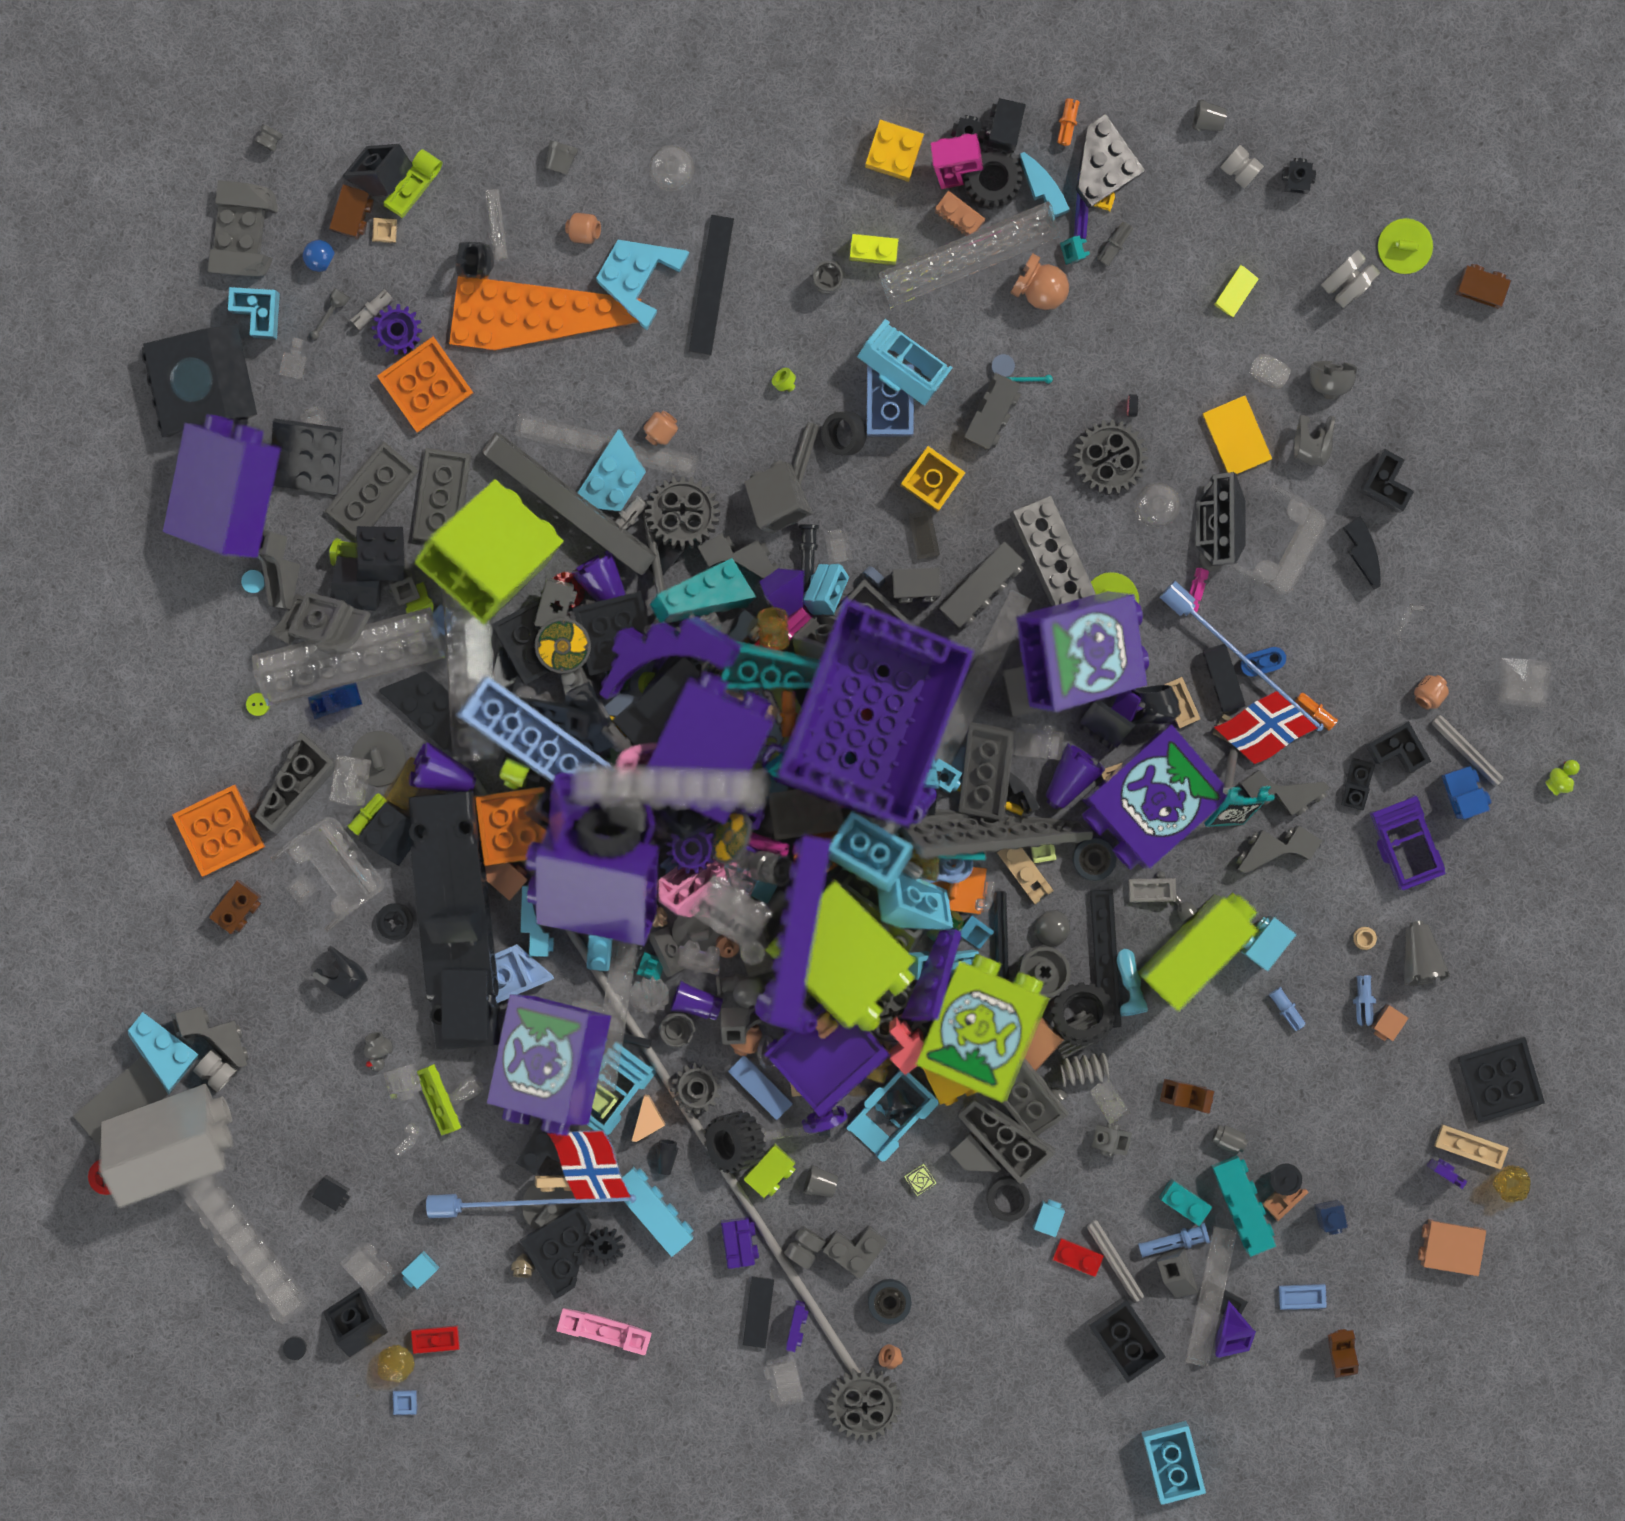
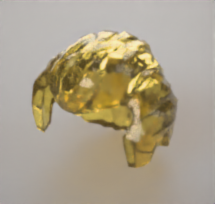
(1512, 1183)
(395, 1364)

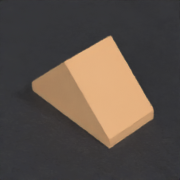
(648, 1119)

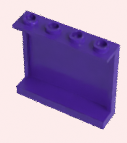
(828, 1066)

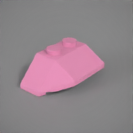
(682, 889)

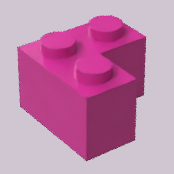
(954, 158)

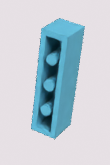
(655, 1214)

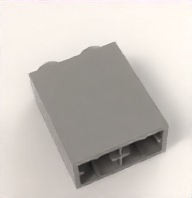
(164, 1144)

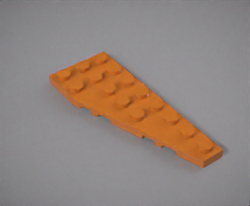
(515, 314)

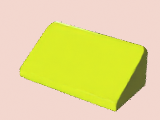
(1236, 291)

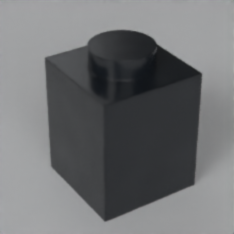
(332, 1193)

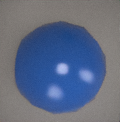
(317, 255)

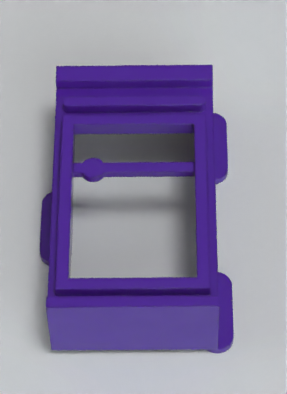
(1398, 815)

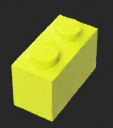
(874, 249)

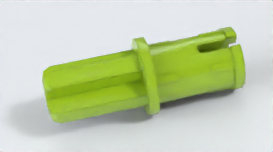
(367, 814)

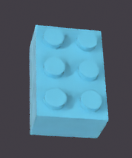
(870, 852)
(1173, 1462)

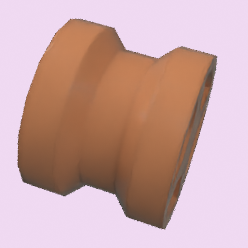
(825, 1024)

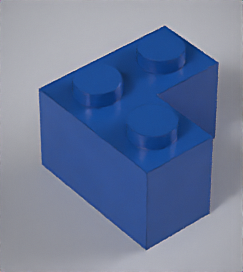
(1464, 793)

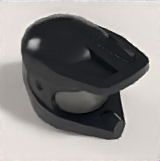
(474, 260)
(1160, 703)
(350, 977)

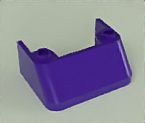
(566, 810)

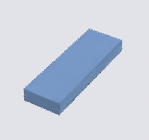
(760, 1087)

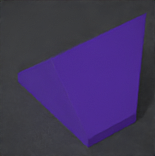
(784, 589)
(1233, 1333)

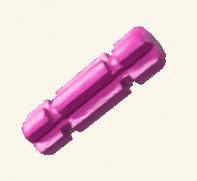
(1198, 586)

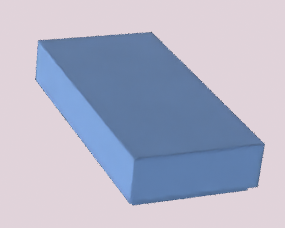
(1302, 1296)

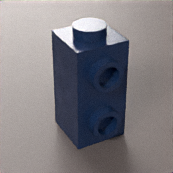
(1331, 1216)

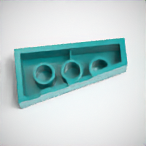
(710, 591)
(769, 668)
(1243, 1205)

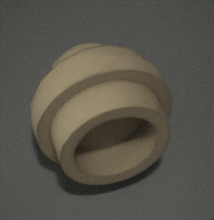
(522, 1267)

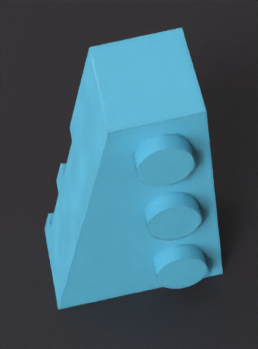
(162, 1051)

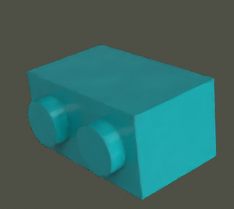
(1185, 1202)

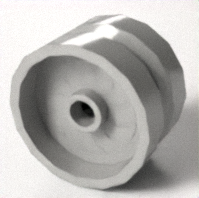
(1351, 279)

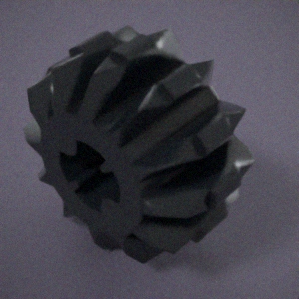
(599, 1241)

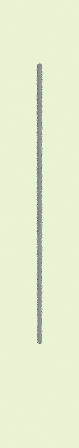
(699, 1130)

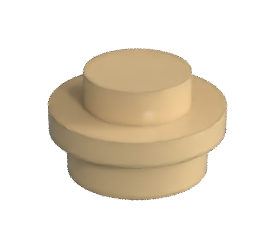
(1364, 938)

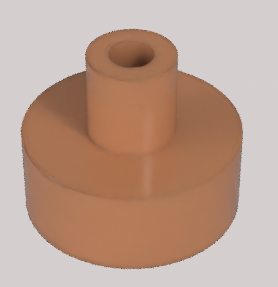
(727, 946)
(890, 1357)

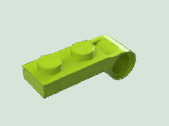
(418, 178)
(514, 774)

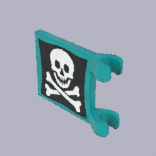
(1236, 809)

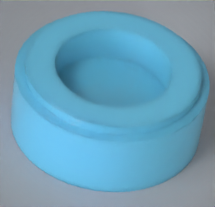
(253, 581)

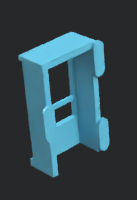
(896, 373)
(636, 1072)
(874, 1136)

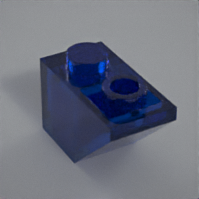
(335, 700)

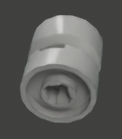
(1242, 166)
(215, 1070)

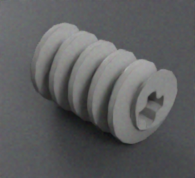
(1084, 1069)

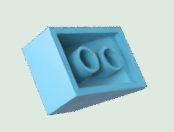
(915, 904)

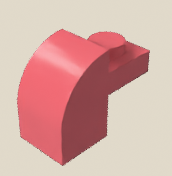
(909, 1048)

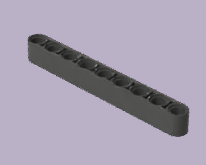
(569, 503)

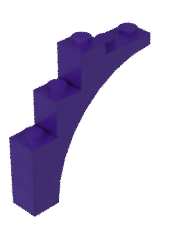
(694, 639)

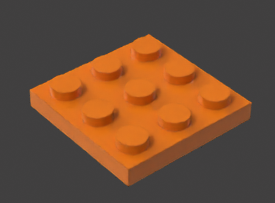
(425, 384)
(505, 828)
(218, 830)

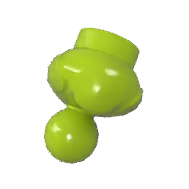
(1560, 780)

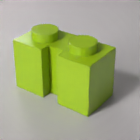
(769, 1171)

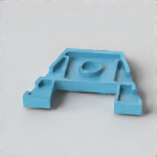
(629, 270)

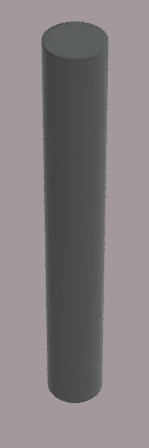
(1230, 769)

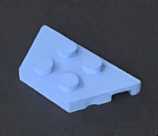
(518, 972)

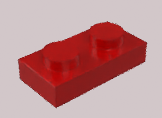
(1078, 1257)
(435, 1339)

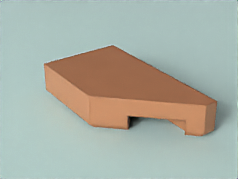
(1279, 1204)

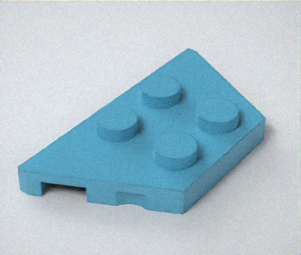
(613, 476)

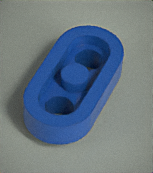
(1263, 662)

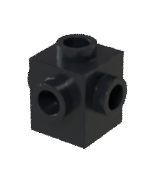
(968, 122)
(1298, 184)

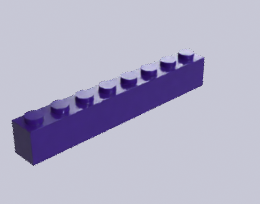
(799, 931)

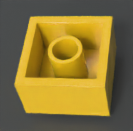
(894, 150)
(932, 479)

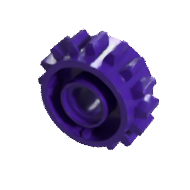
(397, 316)
(691, 861)

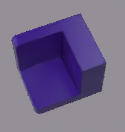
(1127, 705)

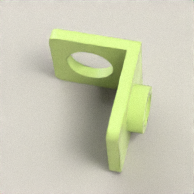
(603, 1102)

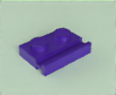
(1446, 1170)
(799, 1316)

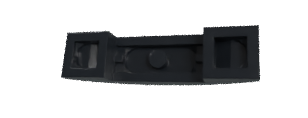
(565, 717)

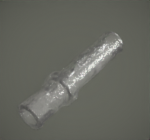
(496, 224)

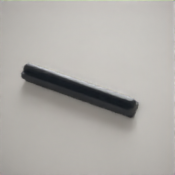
(1001, 933)

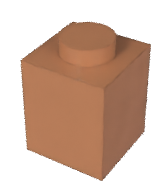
(1389, 1023)

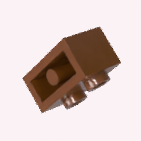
(235, 907)

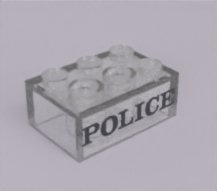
(731, 911)

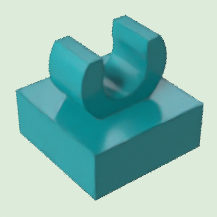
(1073, 250)
(650, 966)

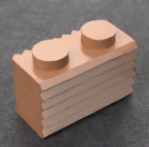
(959, 214)

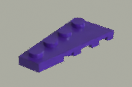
(933, 982)

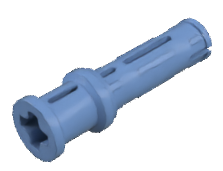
(1185, 1238)

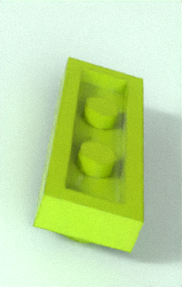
(438, 1100)

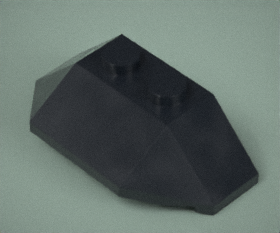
(1221, 520)

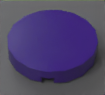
(829, 1120)

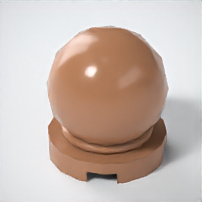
(1043, 285)

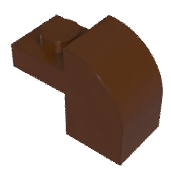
(1187, 1095)
(1343, 1353)

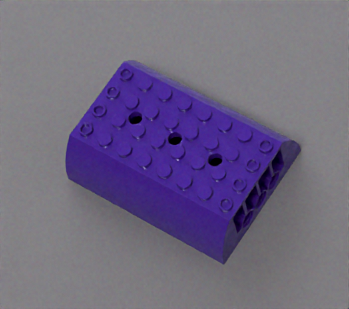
(906, 709)

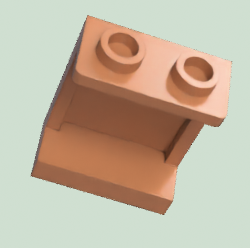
(1452, 1247)

